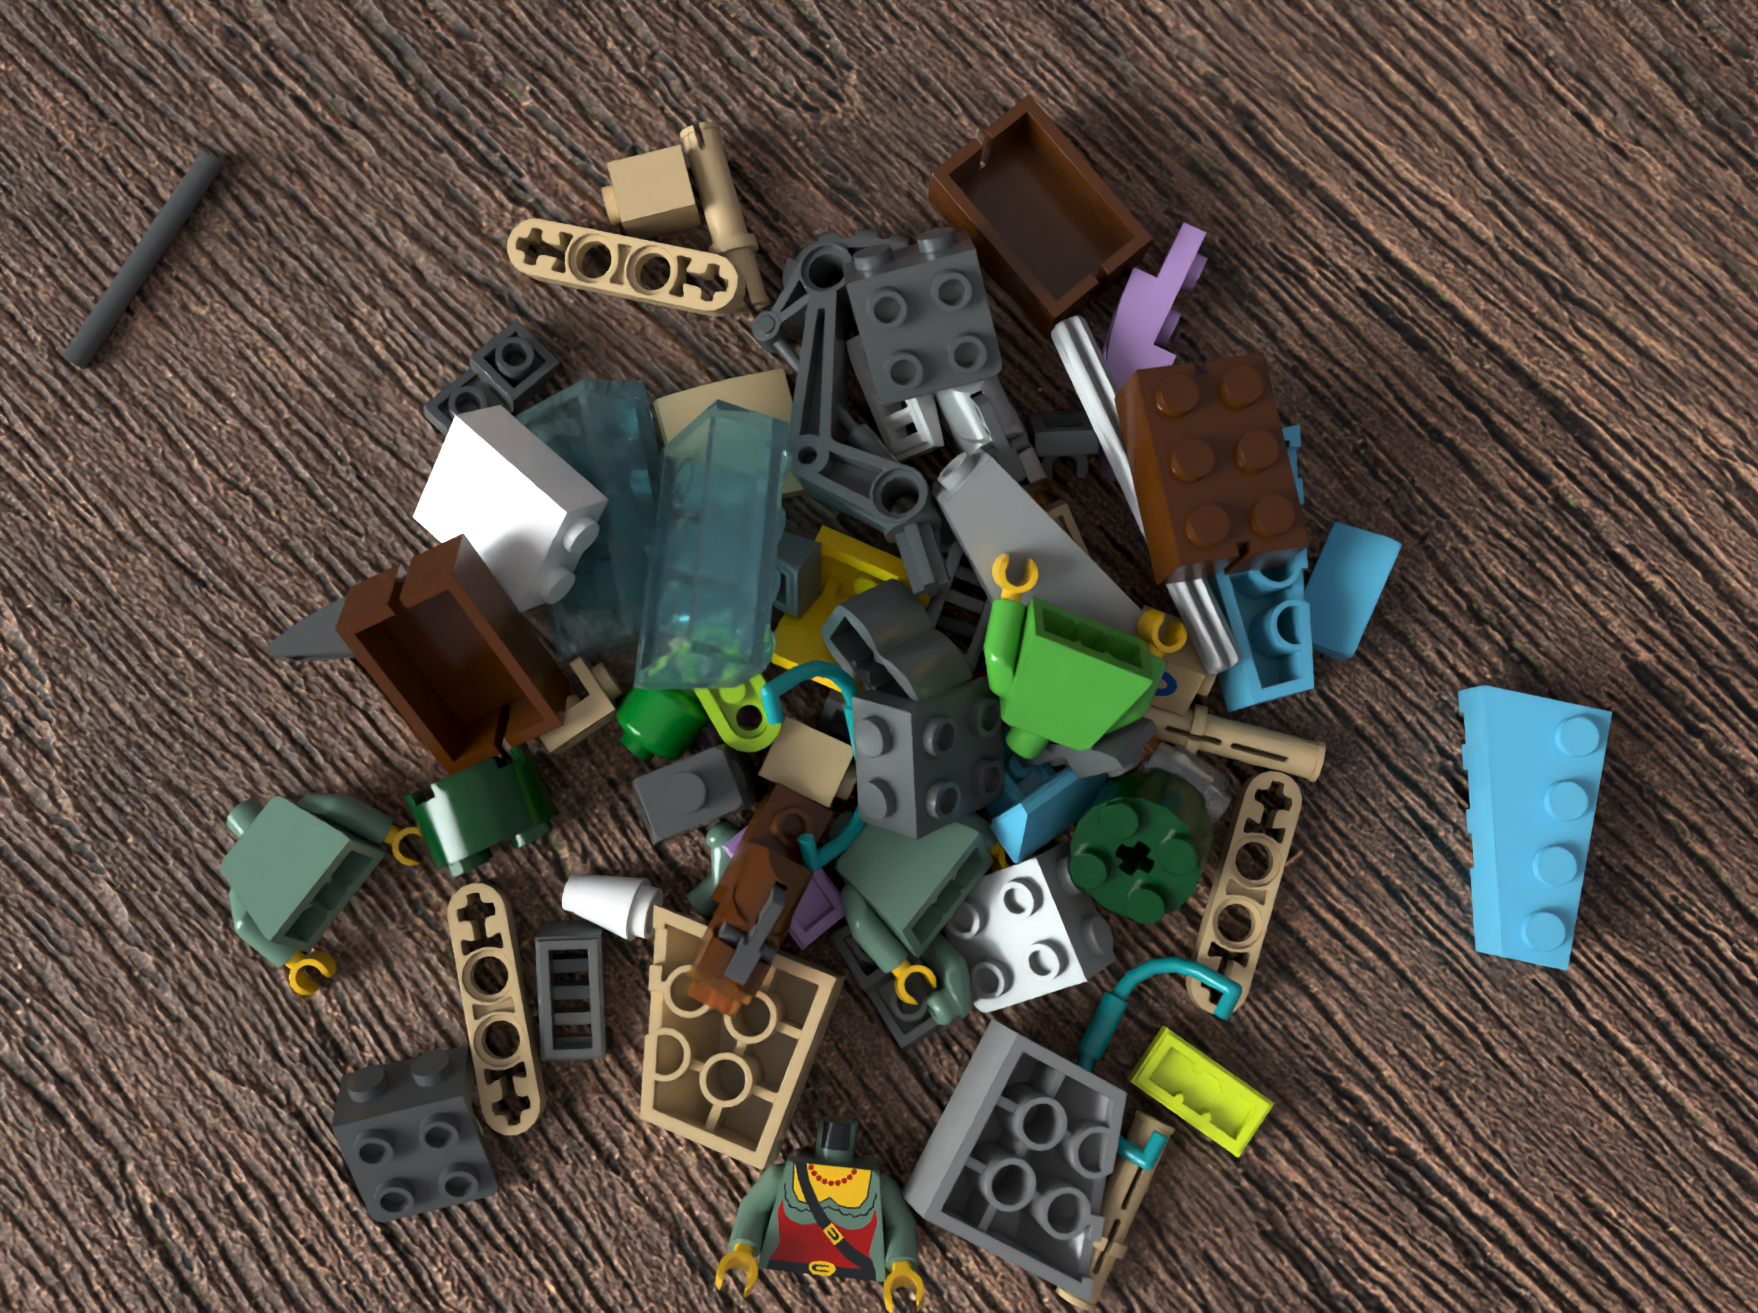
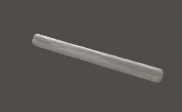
(1097, 393)

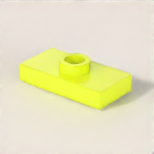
(1200, 1091)

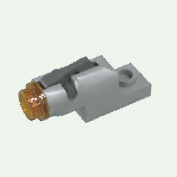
(984, 418)

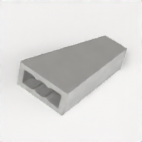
(998, 517)

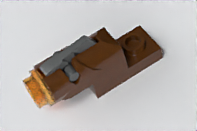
(756, 900)

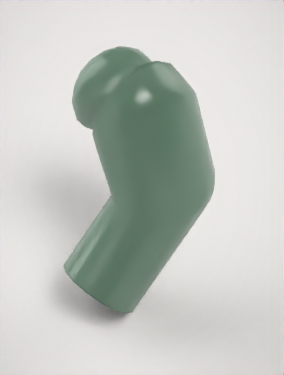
(701, 895)
(951, 968)

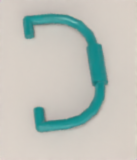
(770, 692)
(1111, 1011)

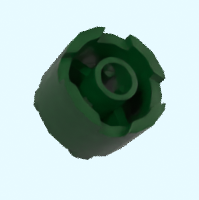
(483, 809)
(1142, 844)

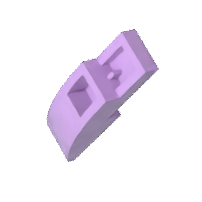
(1146, 314)

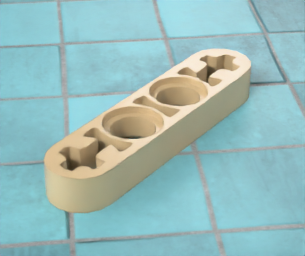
(627, 261)
(1232, 888)
(485, 1008)

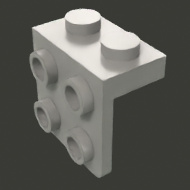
(1029, 931)

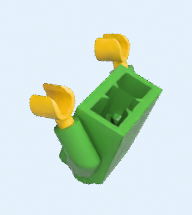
(1066, 672)

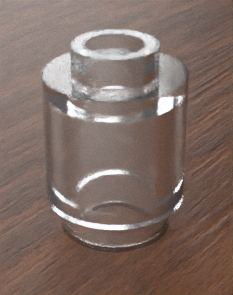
(1196, 771)

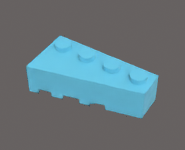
(1268, 622)
(1530, 817)

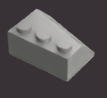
(1023, 1158)

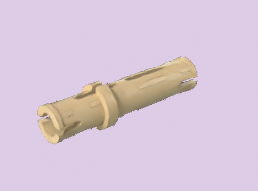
(723, 210)
(1239, 741)
(1119, 1206)

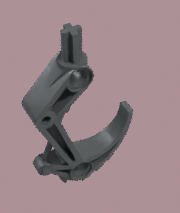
(857, 478)

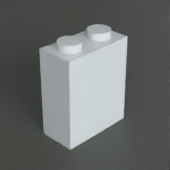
(513, 503)

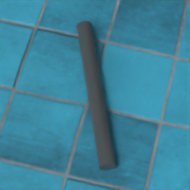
(142, 260)

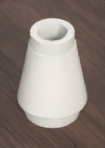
(614, 903)

